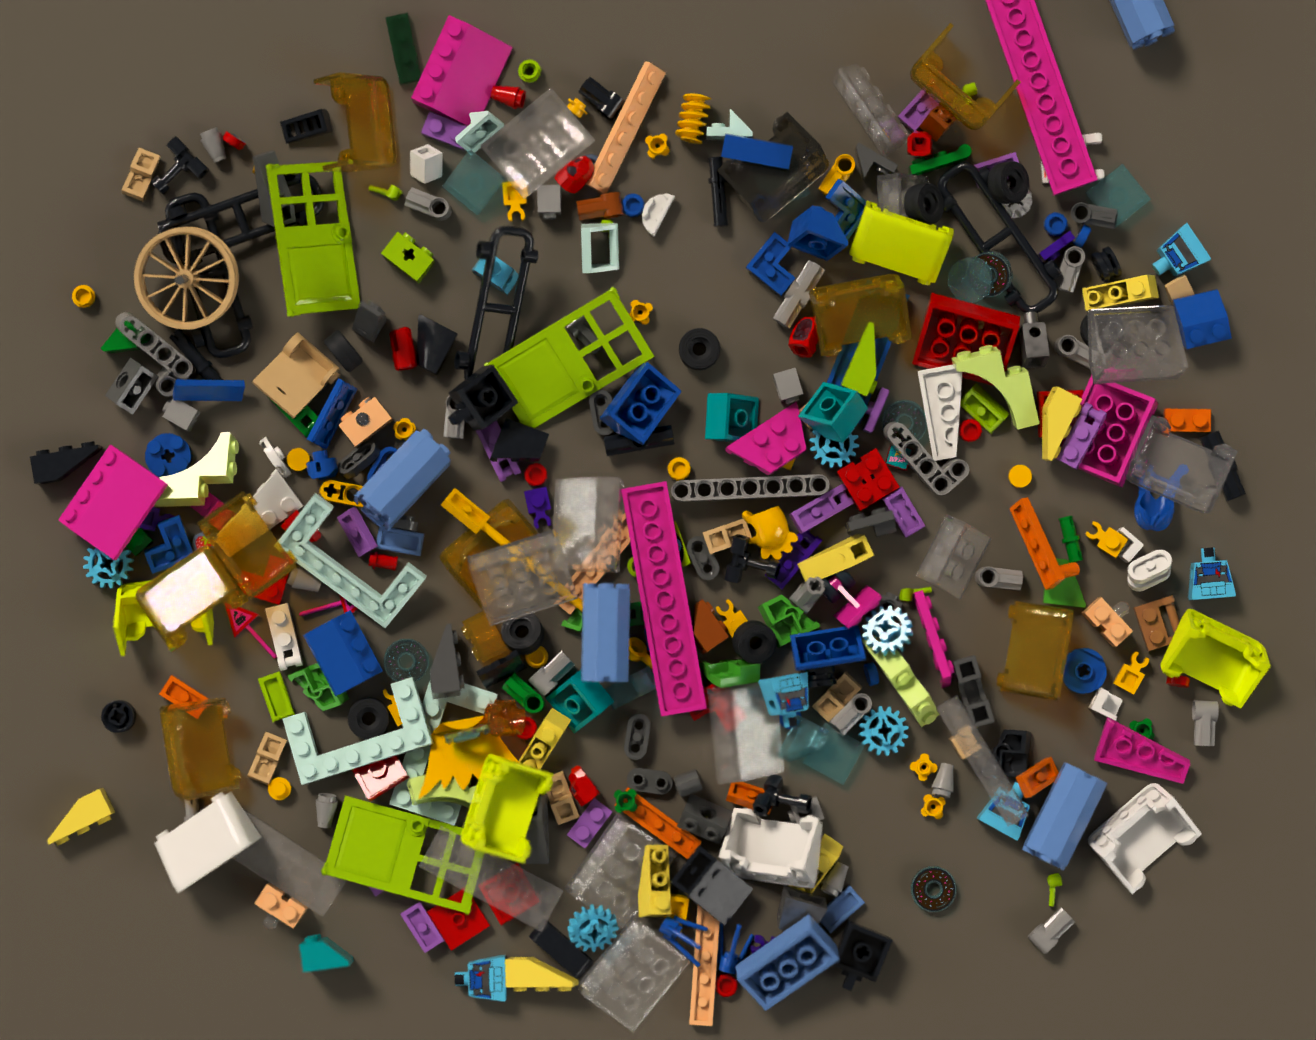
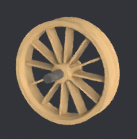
(186, 277)

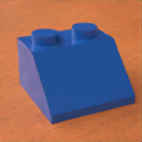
(817, 233)
(1202, 319)

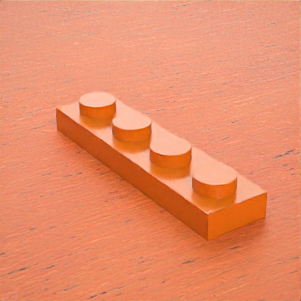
(663, 827)

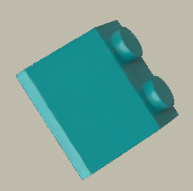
(834, 411)
(730, 416)
(579, 700)
(322, 954)

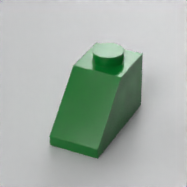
(120, 343)

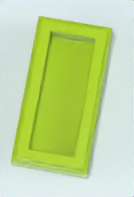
(276, 696)

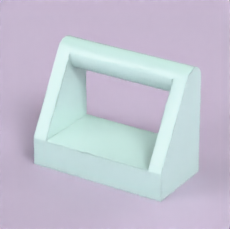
(586, 229)

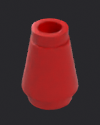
(510, 96)

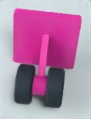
(857, 606)

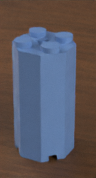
(1143, 20)
(403, 479)
(605, 632)
(1064, 816)

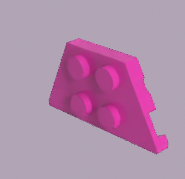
(772, 442)

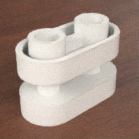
(1149, 570)

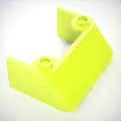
(131, 621)

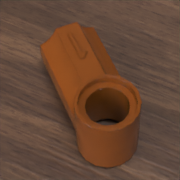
(605, 206)

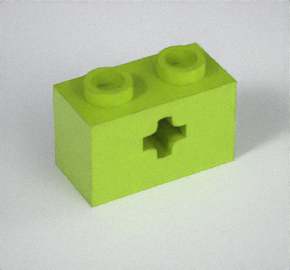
(414, 268)

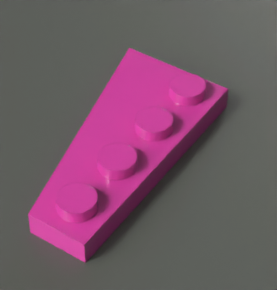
(938, 645)
(1135, 752)

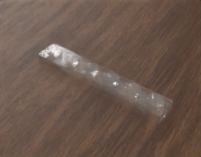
(982, 760)

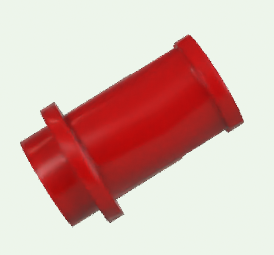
(383, 561)

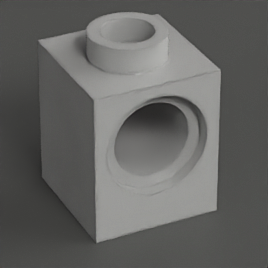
(549, 201)
(788, 385)
(180, 414)
(815, 811)

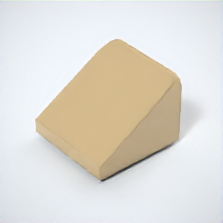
(1178, 288)

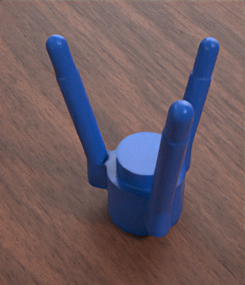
(671, 929)
(730, 959)

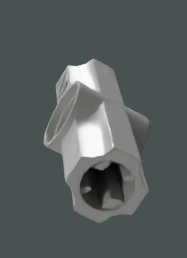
(798, 294)

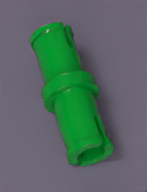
(1070, 539)

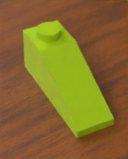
(862, 367)

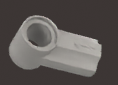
(426, 204)
(1069, 270)
(1079, 351)
(450, 430)
(1001, 578)
(808, 593)
(547, 677)
(850, 715)
(1204, 717)
(1046, 935)

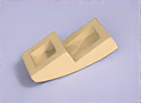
(141, 173)
(722, 537)
(837, 696)
(267, 758)
(562, 799)

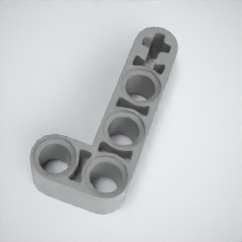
(152, 348)
(921, 455)

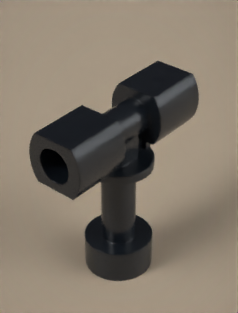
(184, 160)
(742, 560)
(773, 796)

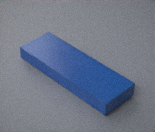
(757, 151)
(208, 390)
(332, 413)

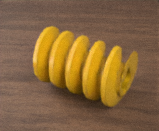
(692, 117)

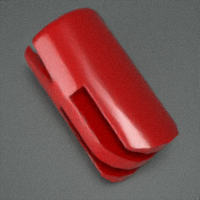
(403, 349)

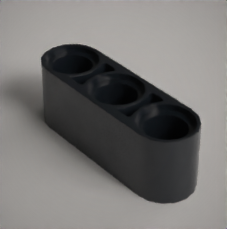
(562, 950)

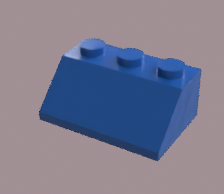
(640, 403)
(827, 647)
(343, 653)

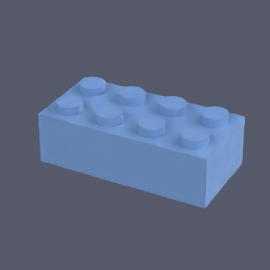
(787, 962)

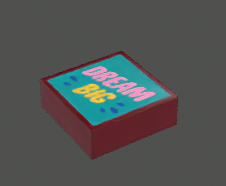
(895, 460)

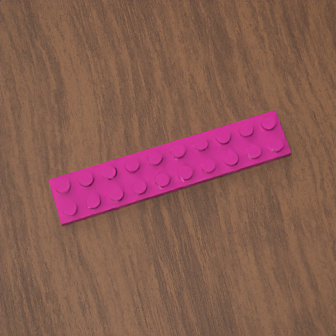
(1042, 94)
(663, 598)

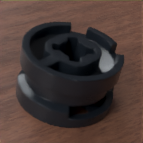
(1106, 264)
(821, 676)
(118, 716)

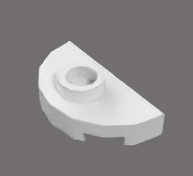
(655, 212)
(275, 456)

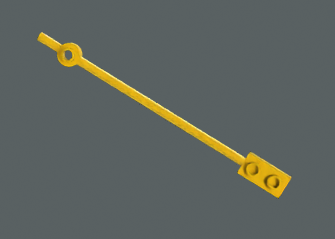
(477, 519)

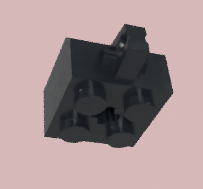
(470, 401)
(867, 965)

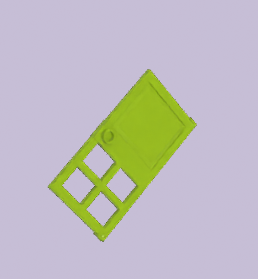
(314, 258)
(550, 371)
(382, 850)

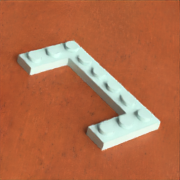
(377, 606)
(412, 736)
(416, 760)

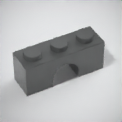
(971, 690)

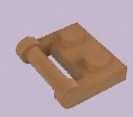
(1152, 624)

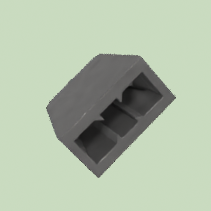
(1033, 349)
(798, 904)

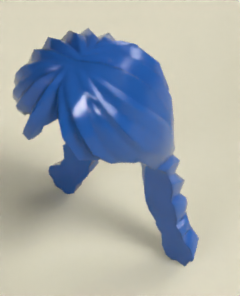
(1153, 513)

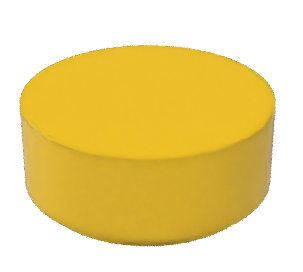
(297, 459)
(679, 468)
(1019, 476)

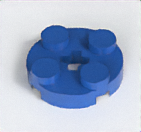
(156, 450)
(1095, 666)

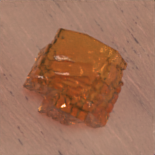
(505, 718)

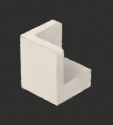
(426, 163)
(1132, 546)
(1105, 703)

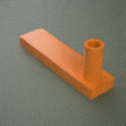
(1039, 547)

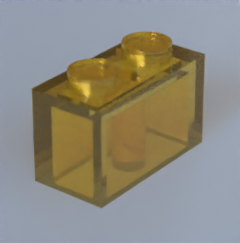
(485, 638)

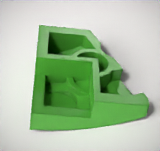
(785, 619)
(316, 687)

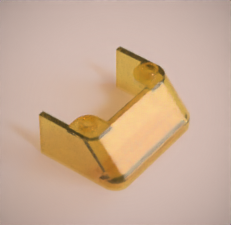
(928, 76)
(367, 120)

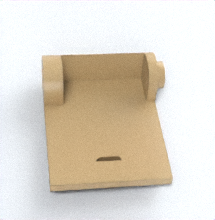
(298, 373)

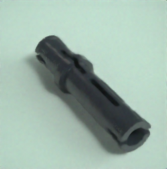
(718, 192)
(194, 356)

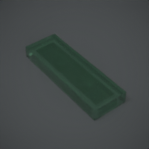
(403, 48)

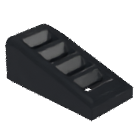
(324, 120)

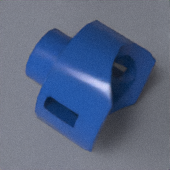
(322, 466)

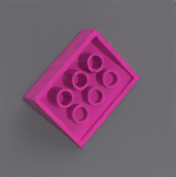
(461, 71)
(1120, 432)
(113, 502)

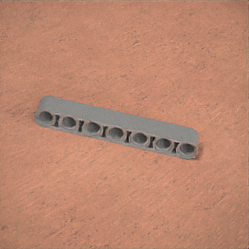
(760, 482)

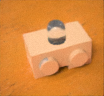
(365, 422)
(1109, 619)
(279, 907)

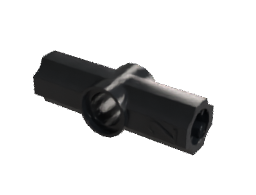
(619, 444)
(1232, 486)

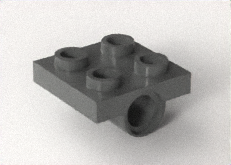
(881, 520)

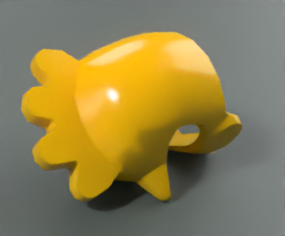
(771, 532)

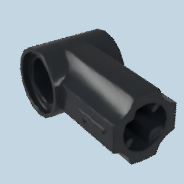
(606, 101)

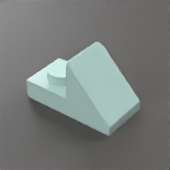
(482, 127)
(736, 127)

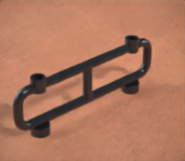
(179, 217)
(487, 251)
(1047, 271)
(203, 335)

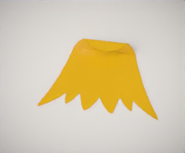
(460, 758)

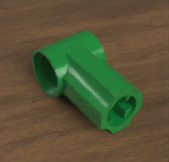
(522, 693)

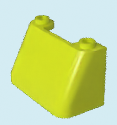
(900, 243)
(1216, 657)
(504, 808)

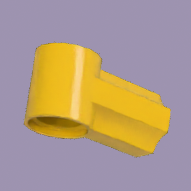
(835, 174)

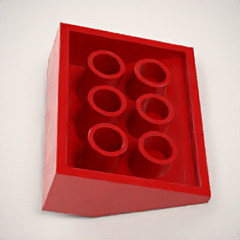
(961, 326)

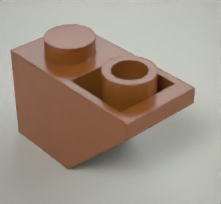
(937, 122)
(706, 628)

